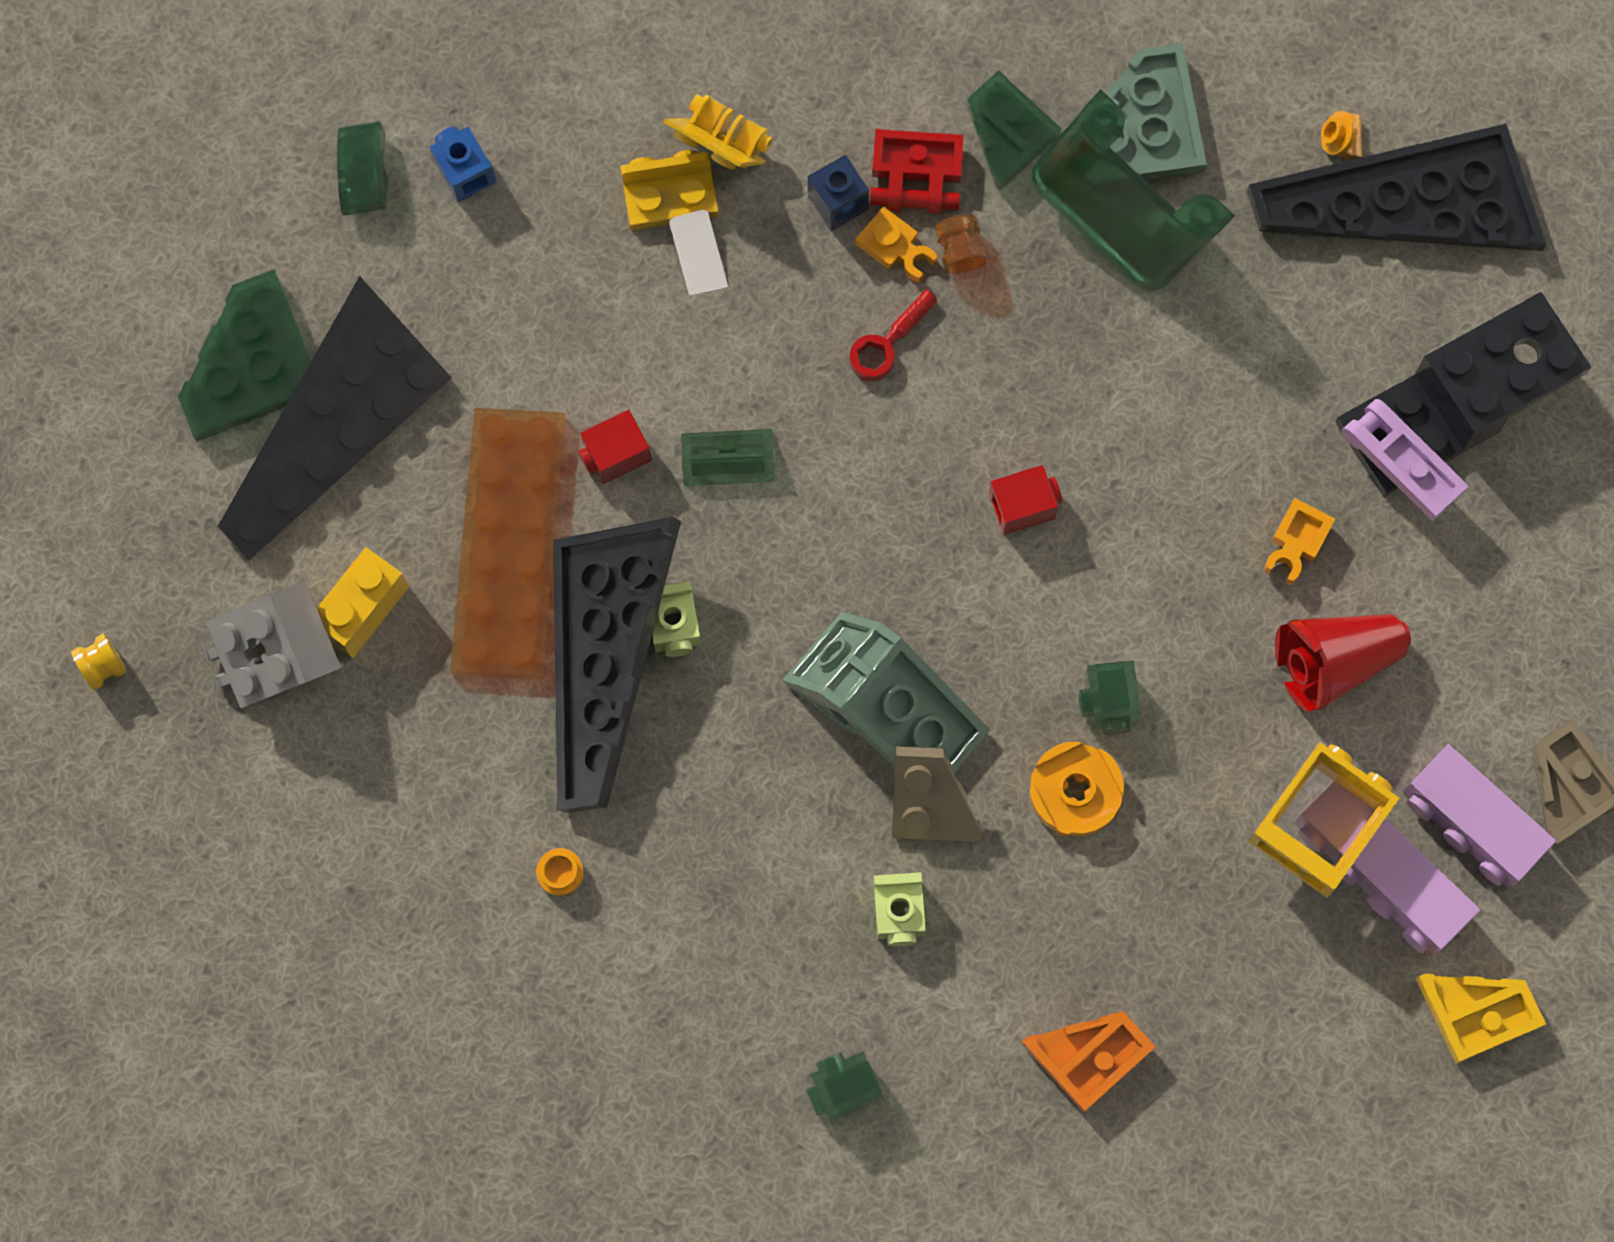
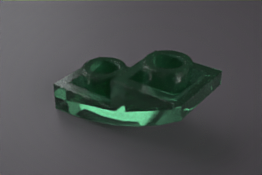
(361, 168)

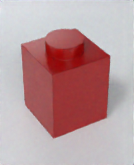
(614, 447)
(1025, 499)

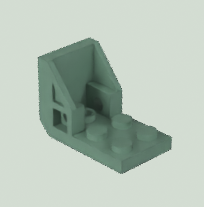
(884, 691)

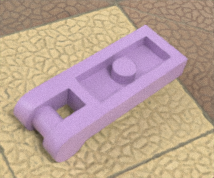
(1405, 459)

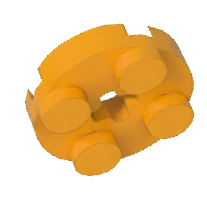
(1083, 764)

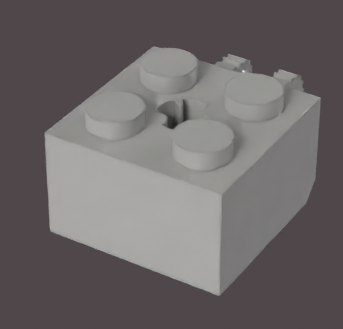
(271, 645)

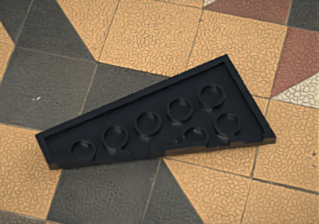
(1431, 192)
(348, 401)
(604, 622)

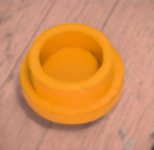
(559, 872)

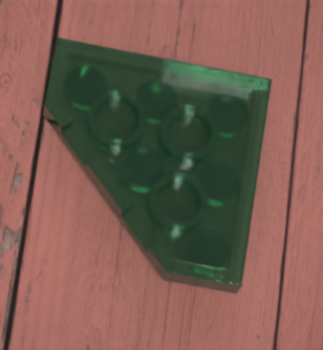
(246, 361)

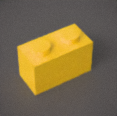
(361, 601)

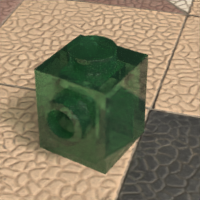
(1110, 697)
(843, 1086)

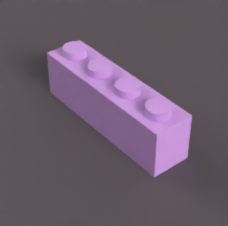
(1389, 870)

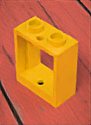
(1298, 858)

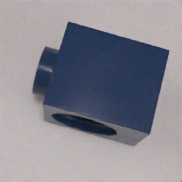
(838, 192)

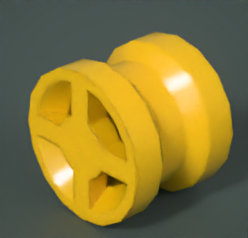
(98, 661)

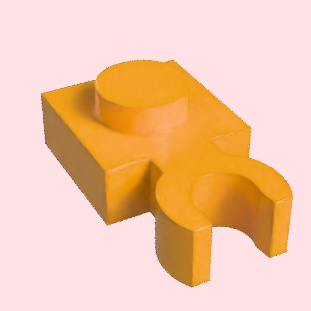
(891, 241)
(1300, 536)

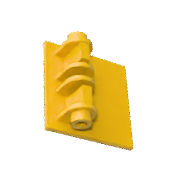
(708, 129)

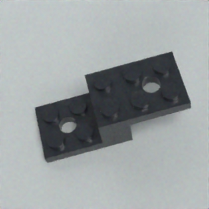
(1477, 383)

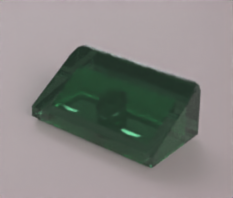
(727, 457)

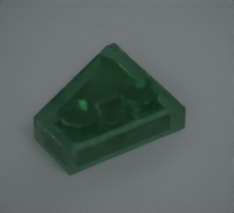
(1009, 128)

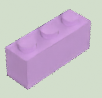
(1478, 818)

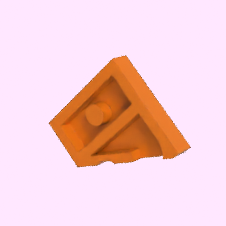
(1090, 1055)

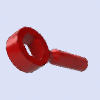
(898, 330)

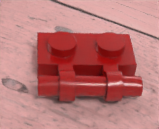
(916, 157)

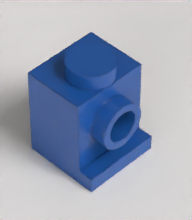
(462, 175)

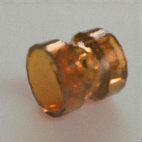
(961, 244)

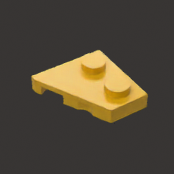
(1479, 1012)

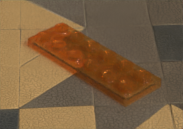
(508, 544)

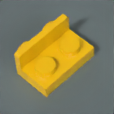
(668, 188)

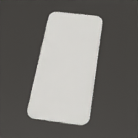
(698, 252)

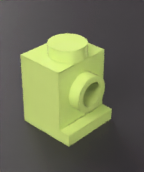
(677, 638)
(905, 888)

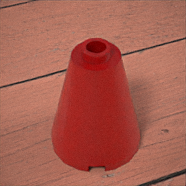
(1337, 654)

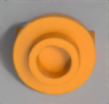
(1342, 135)

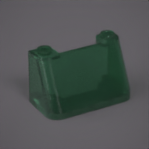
(1117, 206)

